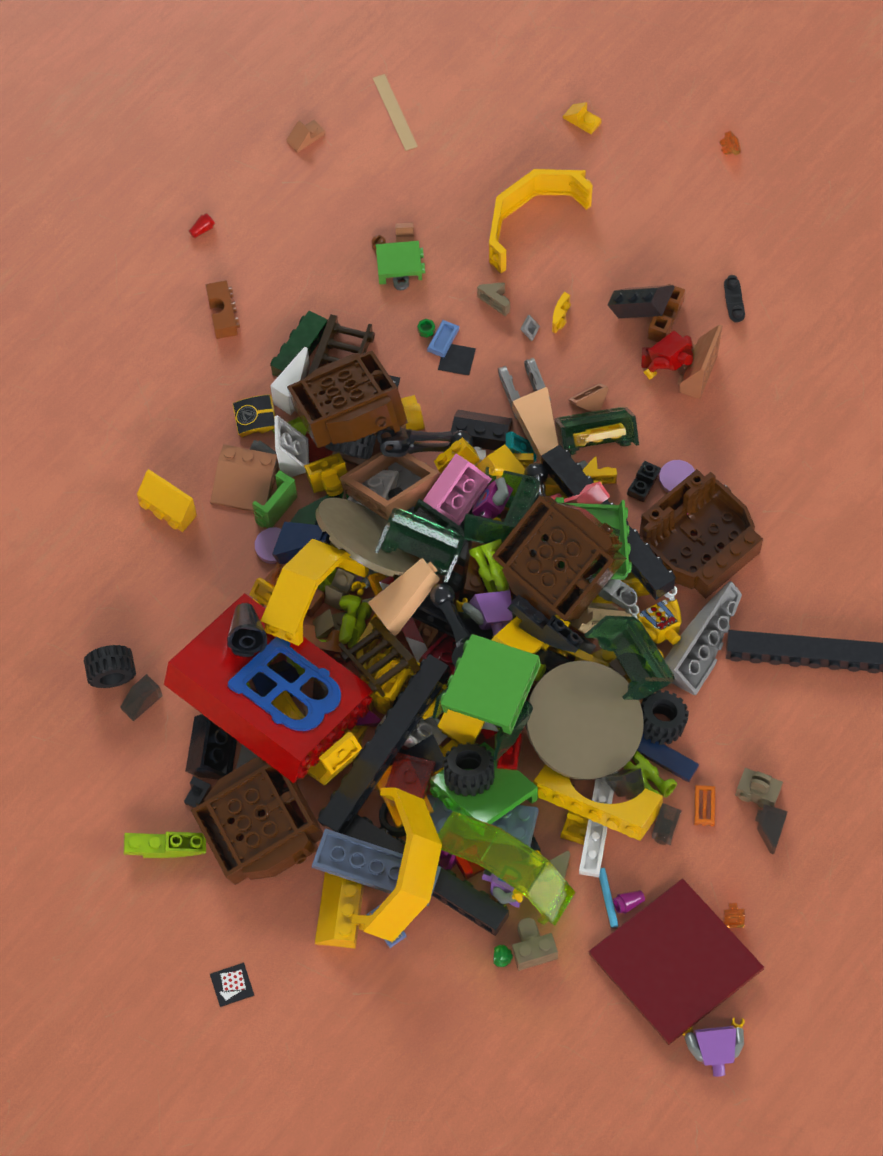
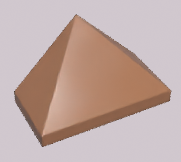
(592, 398)

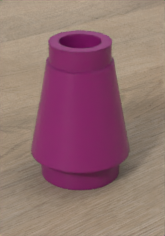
(627, 901)

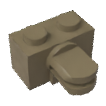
(758, 788)
(533, 948)

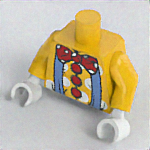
(661, 620)

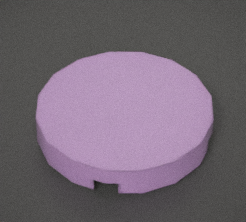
(674, 473)
(266, 543)

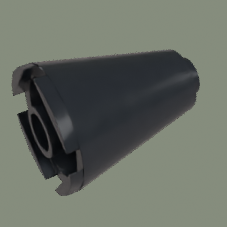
(246, 632)

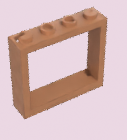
(353, 481)

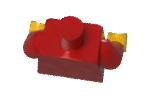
(670, 354)

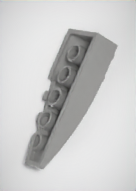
(695, 653)

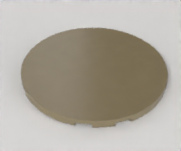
(358, 532)
(583, 721)

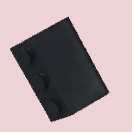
(640, 301)
(486, 430)
(210, 750)

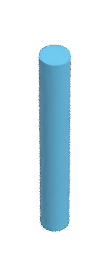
(608, 898)

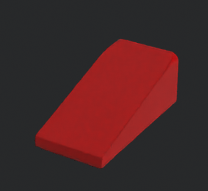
(510, 758)

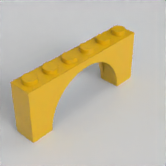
(629, 817)

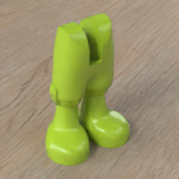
(491, 574)
(354, 620)
(651, 773)

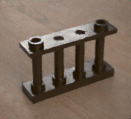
(328, 342)
(388, 641)

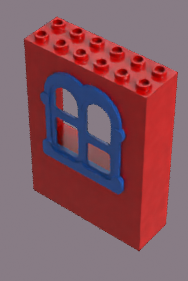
(215, 685)

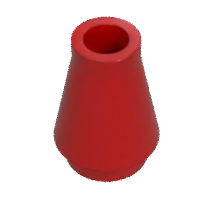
(202, 225)

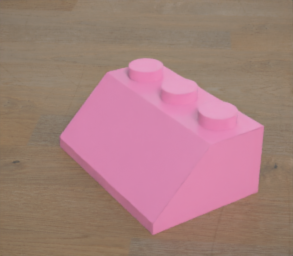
(457, 489)

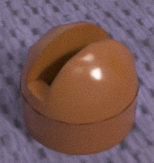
(381, 241)

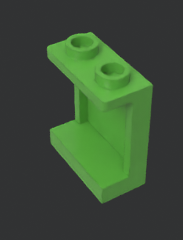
(399, 260)
(277, 505)

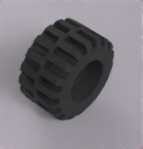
(360, 448)
(109, 666)
(669, 706)
(468, 757)

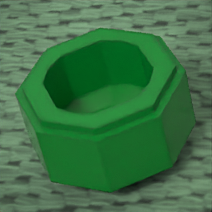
(426, 328)

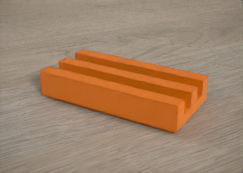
(704, 821)

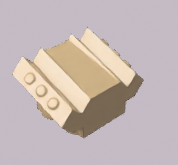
(594, 614)

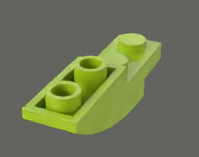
(164, 845)

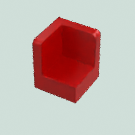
(468, 868)

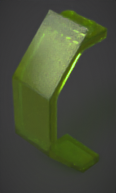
(509, 861)

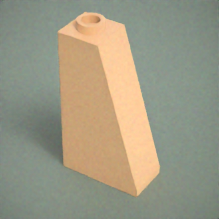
(537, 420)
(404, 595)

